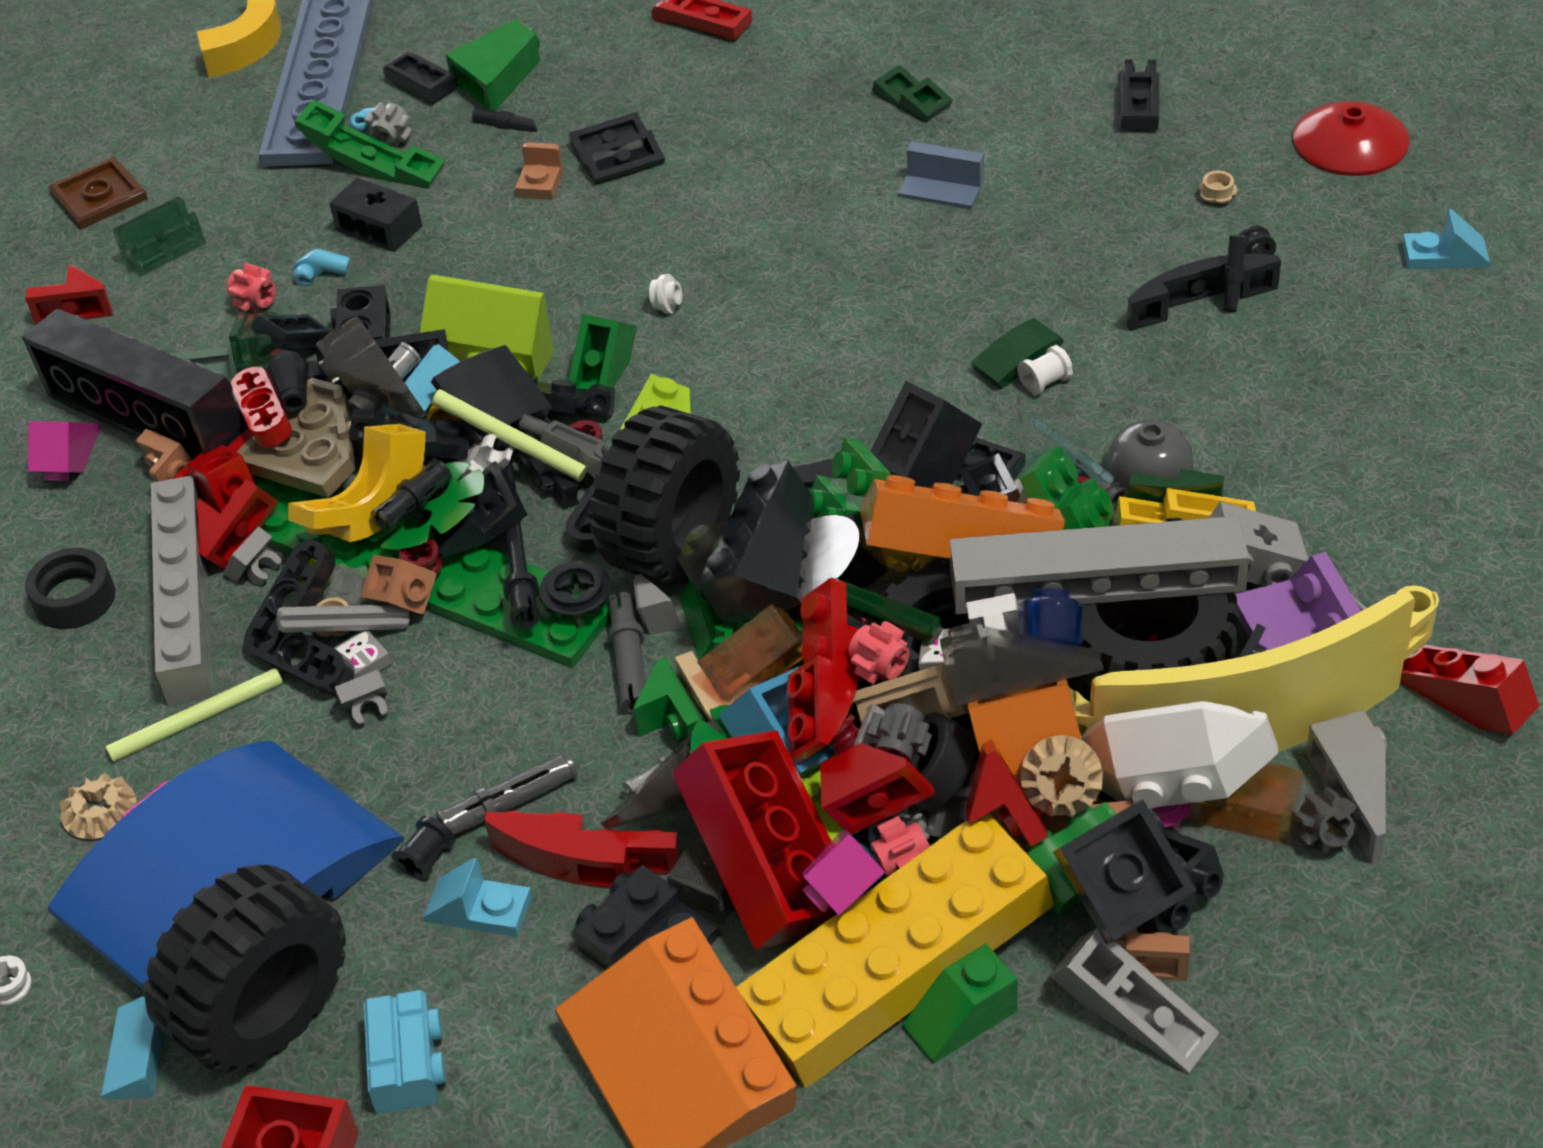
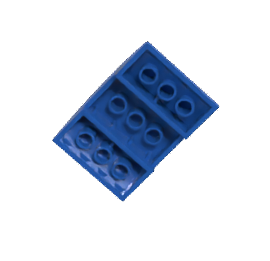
(208, 822)

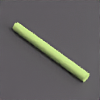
(509, 435)
(194, 715)

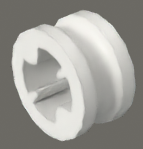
(19, 984)

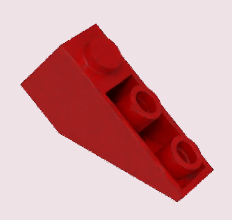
(1475, 686)

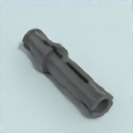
(626, 639)
(508, 793)

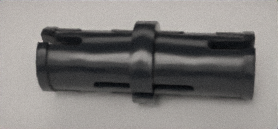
(411, 495)

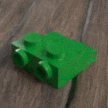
(853, 474)
(1055, 480)

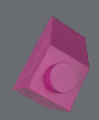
(60, 447)
(840, 874)

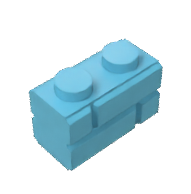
(401, 1051)

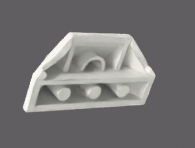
(1180, 752)

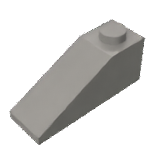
(1352, 762)
(1133, 1000)

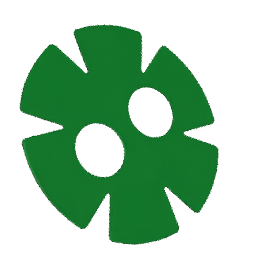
(445, 509)

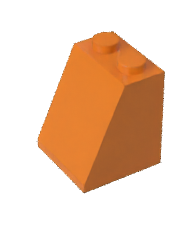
(1022, 720)

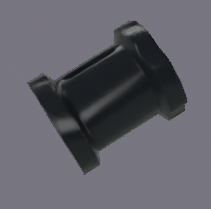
(423, 847)

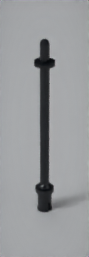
(520, 586)

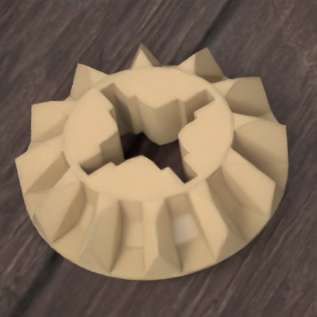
(1049, 755)
(96, 821)

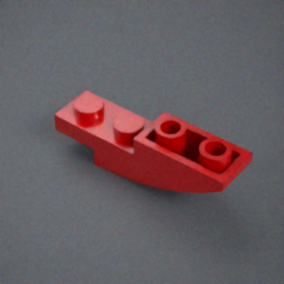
(826, 682)
(567, 852)

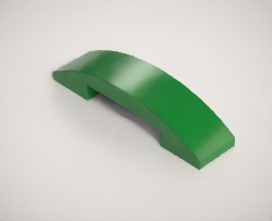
(363, 153)

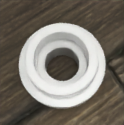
(665, 293)

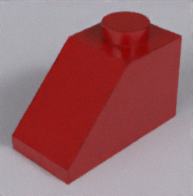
(869, 786)

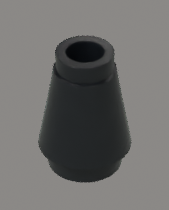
(289, 379)

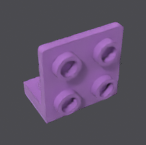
(1298, 606)

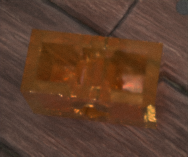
(754, 654)
(1257, 808)

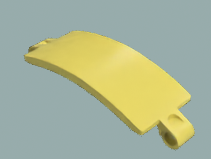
(1294, 684)

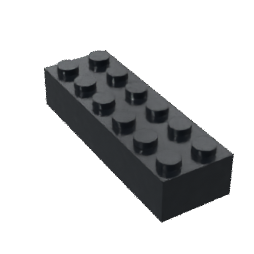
(133, 384)

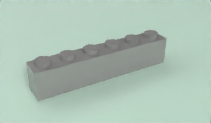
(1104, 562)
(180, 593)

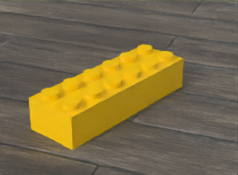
(892, 944)

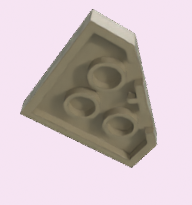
(318, 450)

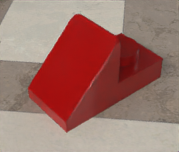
(78, 296)
(227, 530)
(997, 785)

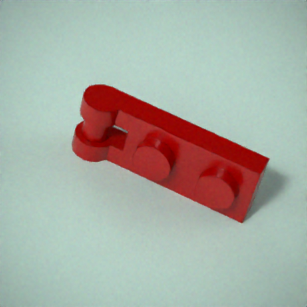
(705, 15)

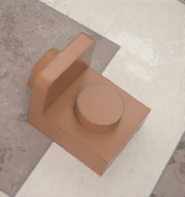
(541, 171)
(162, 455)
(398, 584)
(1159, 953)

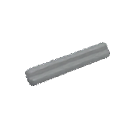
(341, 618)

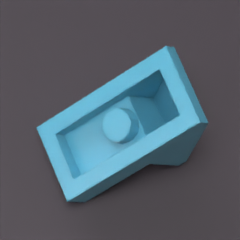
(1454, 248)
(478, 904)

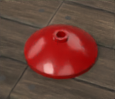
(1351, 138)

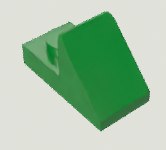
(665, 703)

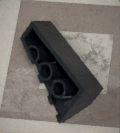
(761, 546)

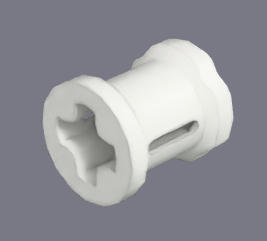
(1045, 370)

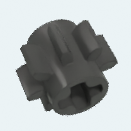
(900, 731)
(1326, 820)

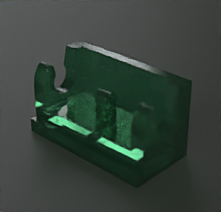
(159, 236)
(249, 347)

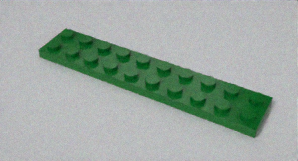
(463, 591)

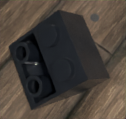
(925, 438)

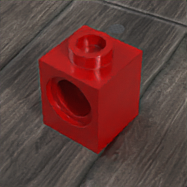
(219, 475)

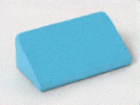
(420, 379)
(133, 1054)

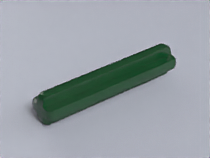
(880, 609)

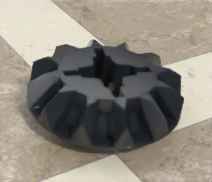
(558, 585)

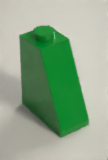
(495, 63)

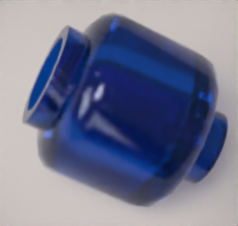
(1051, 616)

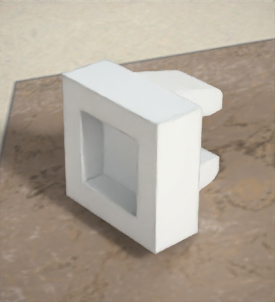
(995, 612)

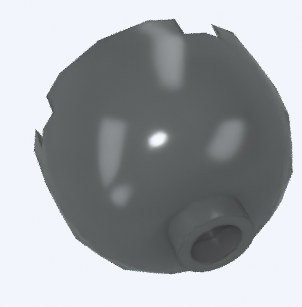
(1148, 449)

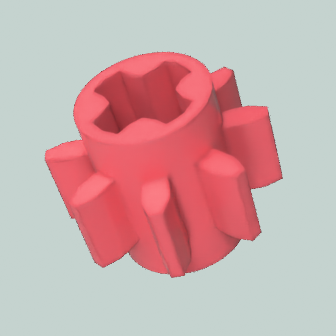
(251, 288)
(879, 652)
(898, 844)

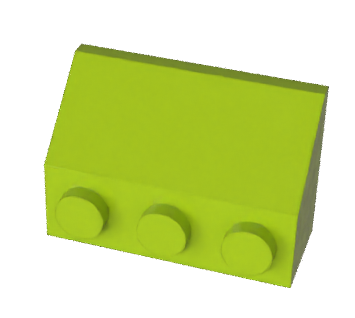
(488, 317)

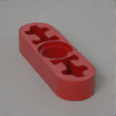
(261, 407)

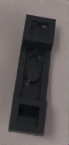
(1198, 281)

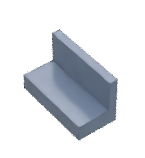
(943, 175)

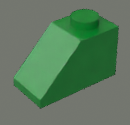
(601, 351)
(963, 1004)

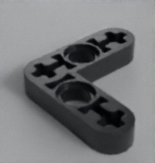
(282, 645)

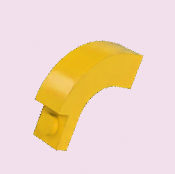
(243, 40)
(389, 457)

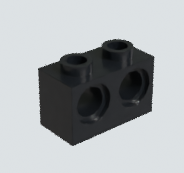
(367, 303)

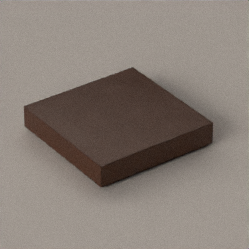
(97, 192)

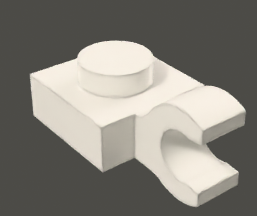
(483, 455)

